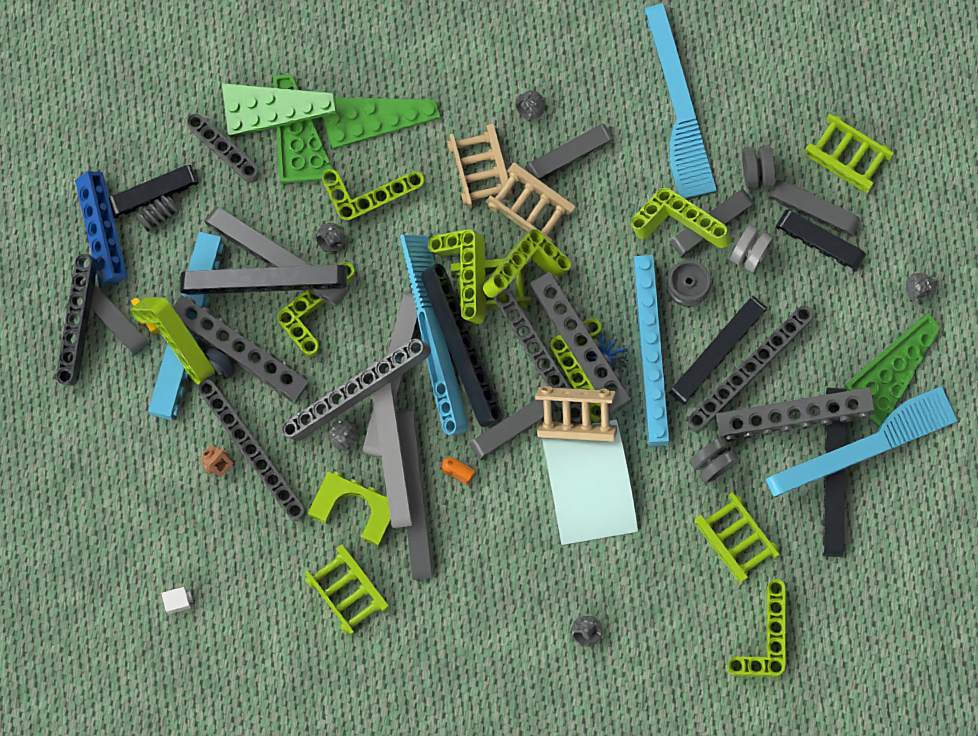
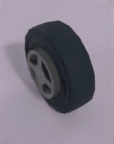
(220, 363)

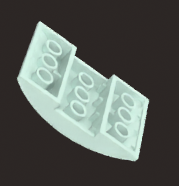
(590, 488)

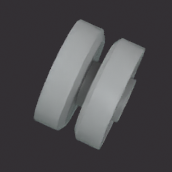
(754, 250)

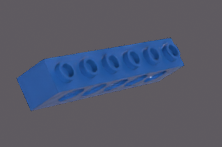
(101, 228)

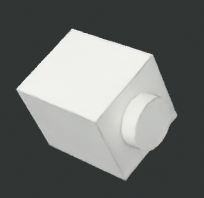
(177, 600)

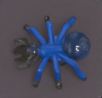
(616, 363)

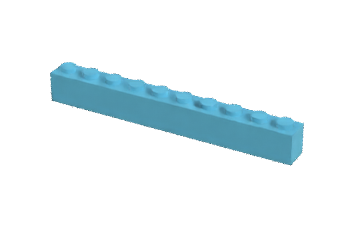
(650, 351)
(172, 373)

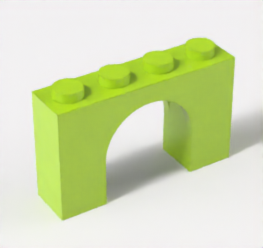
(336, 488)

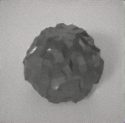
(530, 104)
(330, 237)
(920, 285)
(343, 434)
(587, 630)

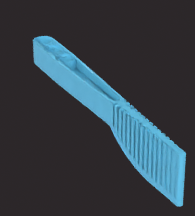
(686, 148)
(439, 362)
(907, 422)

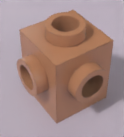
(215, 461)

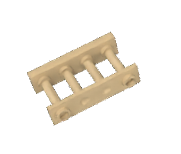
(492, 154)
(532, 185)
(572, 430)

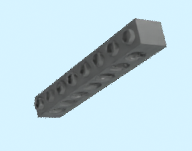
(551, 283)
(242, 359)
(803, 406)

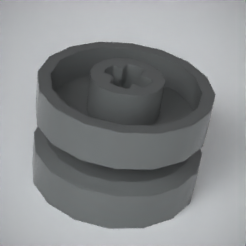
(758, 166)
(698, 287)
(714, 460)

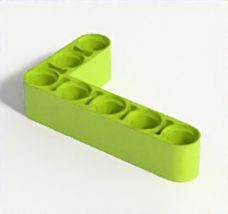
(370, 196)
(666, 203)
(533, 246)
(467, 249)
(162, 314)
(297, 316)
(575, 369)
(771, 637)

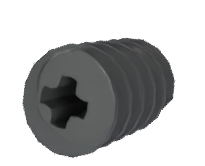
(156, 213)

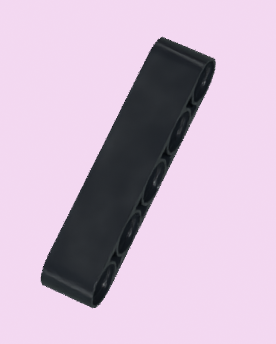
(152, 190)
(821, 239)

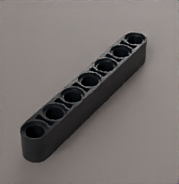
(79, 329)
(717, 350)

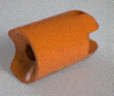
(458, 470)

